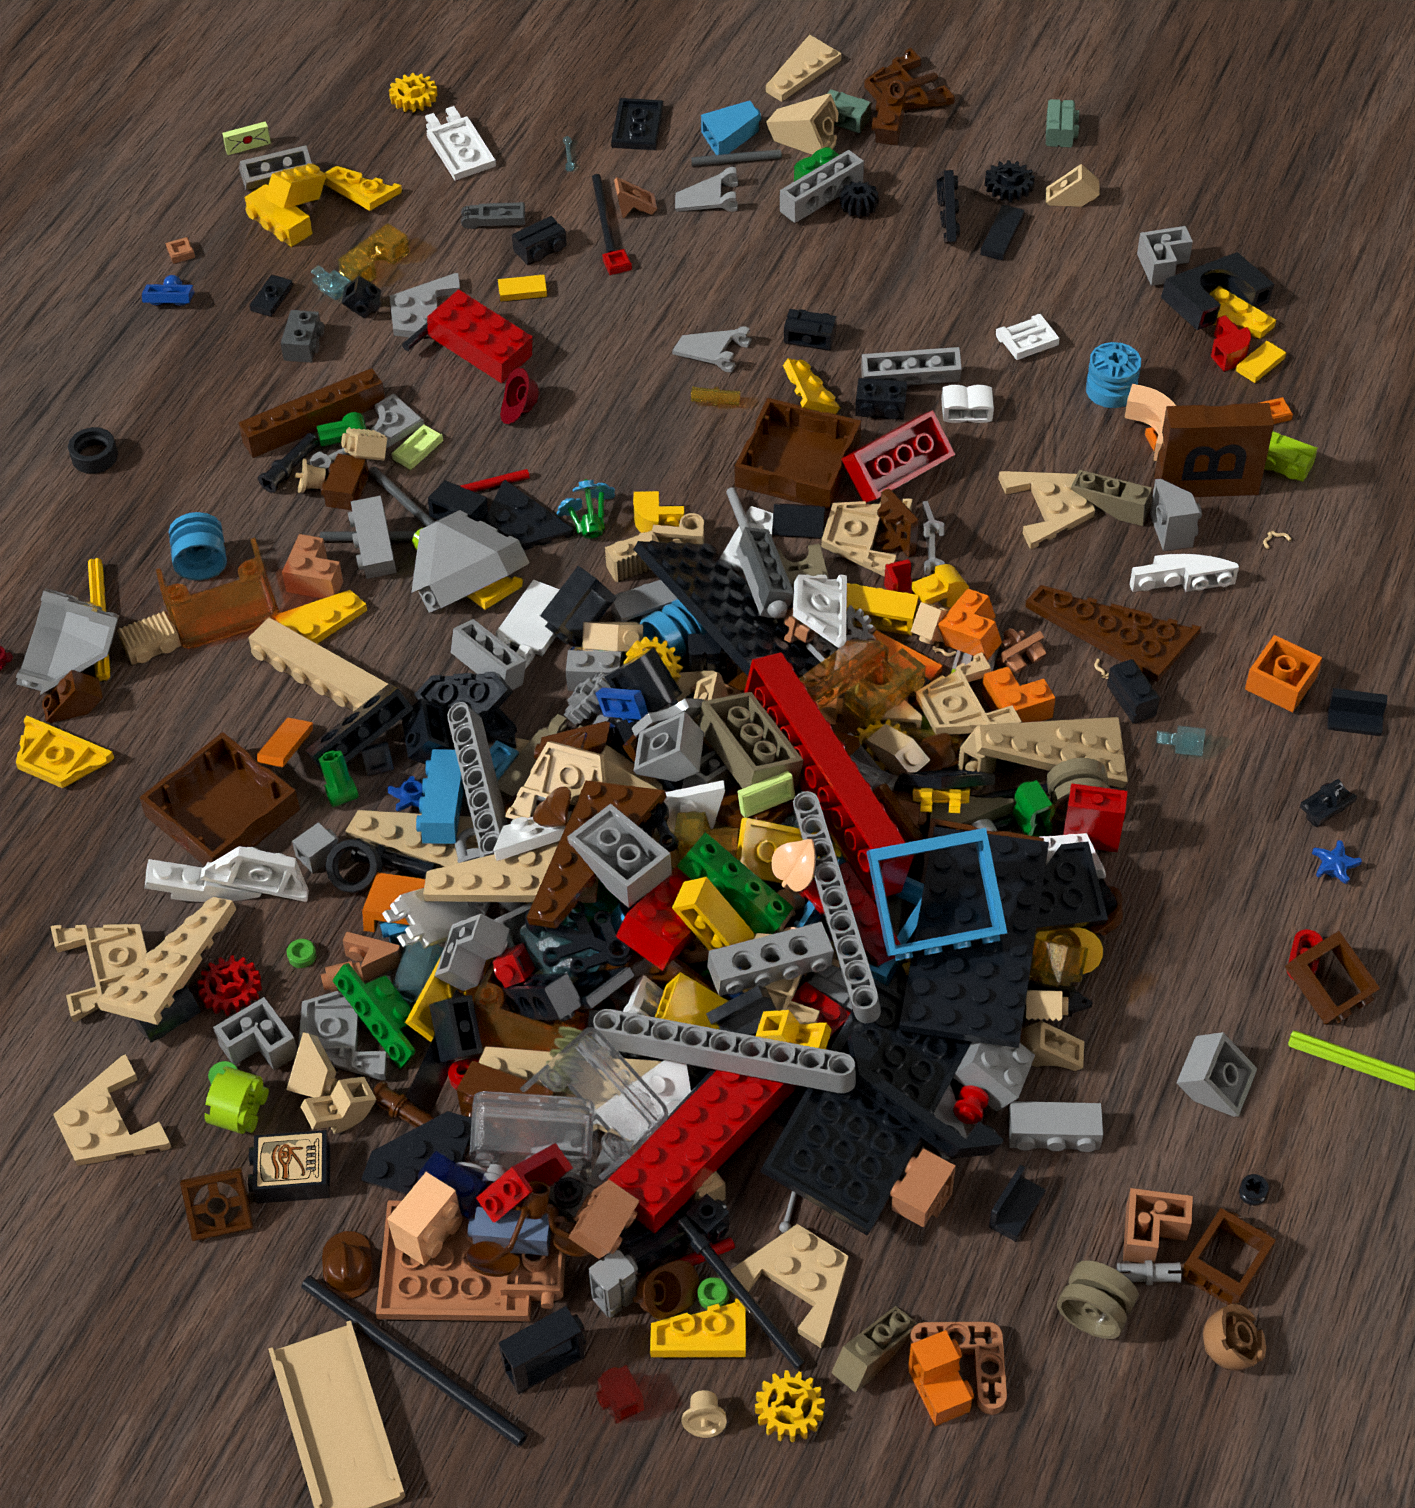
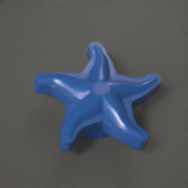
(408, 793)
(1335, 862)

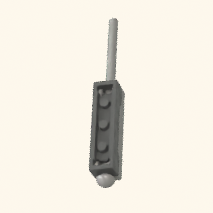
(761, 565)

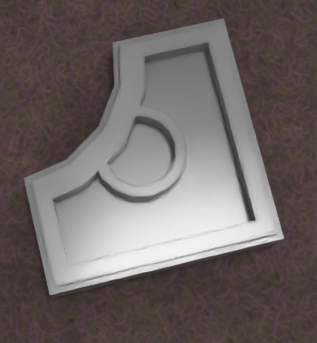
(395, 419)
(689, 705)

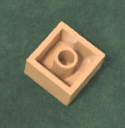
(425, 1219)

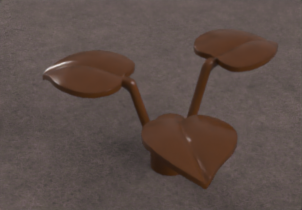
(555, 808)
(495, 1261)

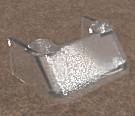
(620, 1096)
(531, 1123)

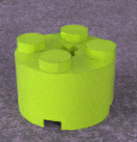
(235, 1100)

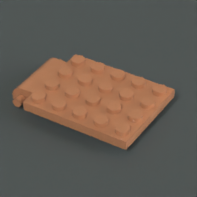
(454, 1291)

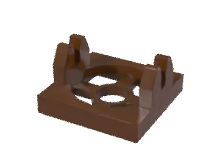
(890, 512)
(241, 1222)

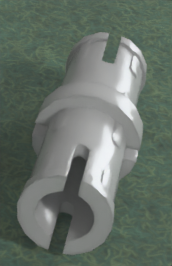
(1150, 1272)

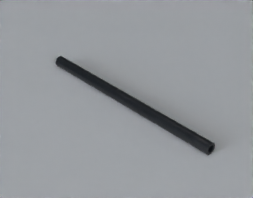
(415, 1361)

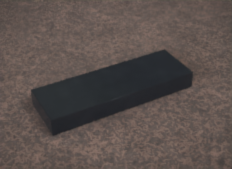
(1002, 232)

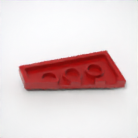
(864, 911)

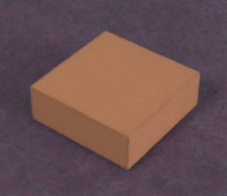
(180, 250)

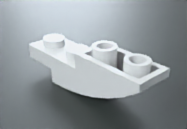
(1190, 570)
(185, 883)

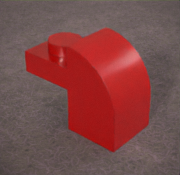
(1230, 344)

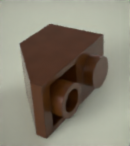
(72, 697)

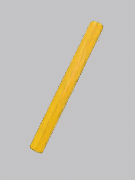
(97, 597)

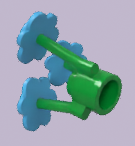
(591, 525)

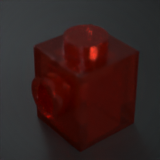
(619, 1394)

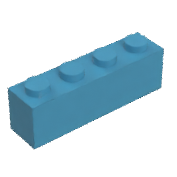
(442, 799)

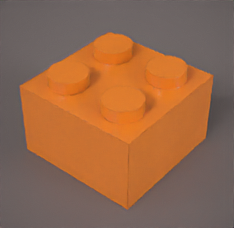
(1283, 673)

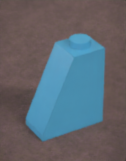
(730, 126)

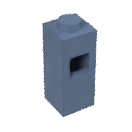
(532, 1239)

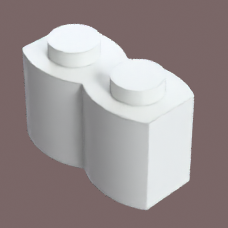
(967, 404)

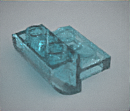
(415, 969)

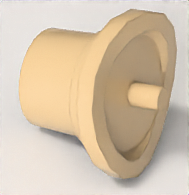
(310, 477)
(704, 1416)

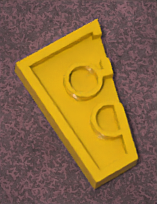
(1243, 313)

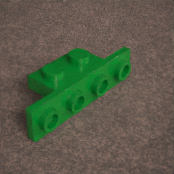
(381, 1011)

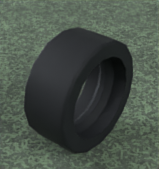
(90, 437)
(333, 861)

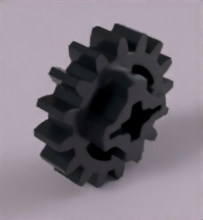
(1009, 181)

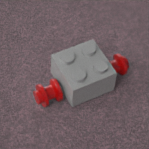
(990, 1077)

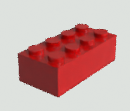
(479, 336)
(898, 456)
(654, 926)

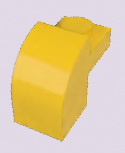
(649, 512)
(942, 586)
(784, 1027)

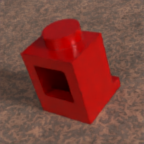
(508, 967)

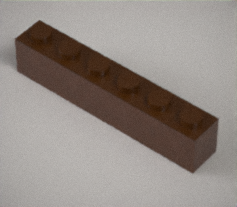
(303, 415)

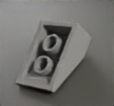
(621, 855)

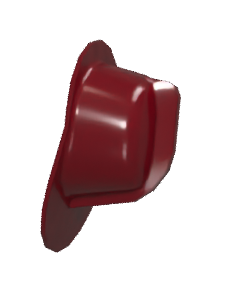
(519, 396)

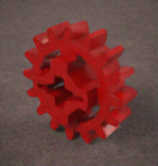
(229, 985)

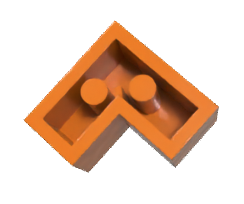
(971, 625)
(1031, 701)
(936, 1376)

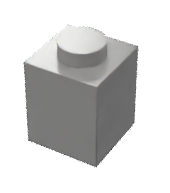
(314, 846)

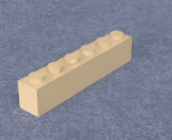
(313, 665)

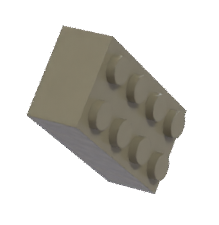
(748, 739)

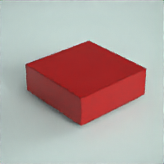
(617, 262)

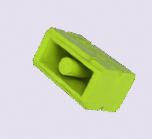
(1290, 457)

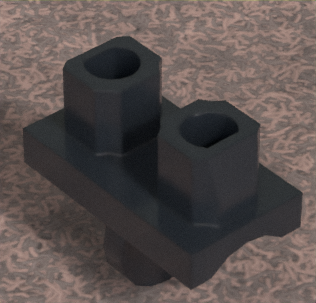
(1327, 802)

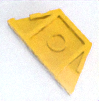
(57, 754)

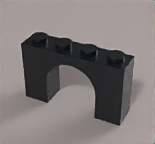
(1232, 272)

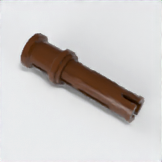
(399, 1105)

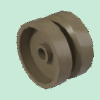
(1076, 771)
(1097, 1299)

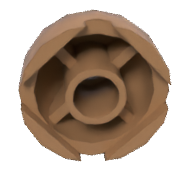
(1233, 1338)

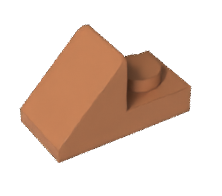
(634, 196)
(376, 955)

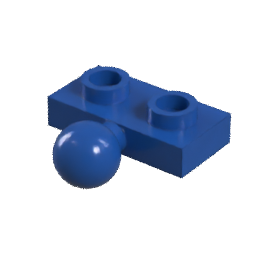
(170, 292)
(622, 703)

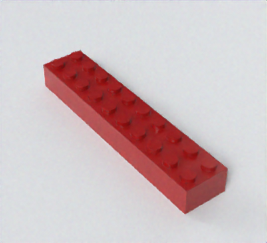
(847, 801)
(709, 1129)

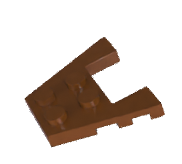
(914, 98)

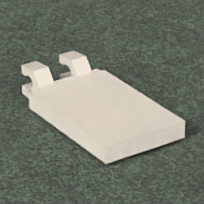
(459, 145)
(524, 624)
(428, 920)

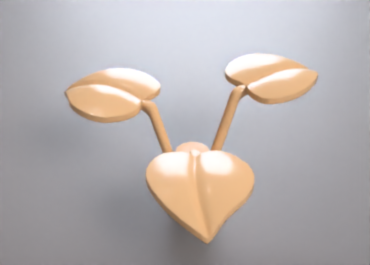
(796, 867)

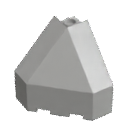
(461, 558)
(65, 639)

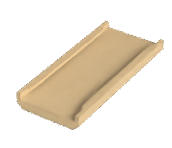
(336, 1422)

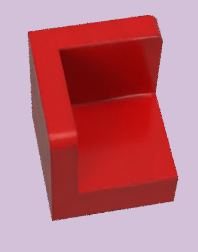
(898, 577)

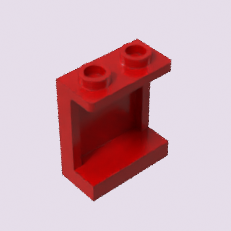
(1097, 813)
(513, 1186)

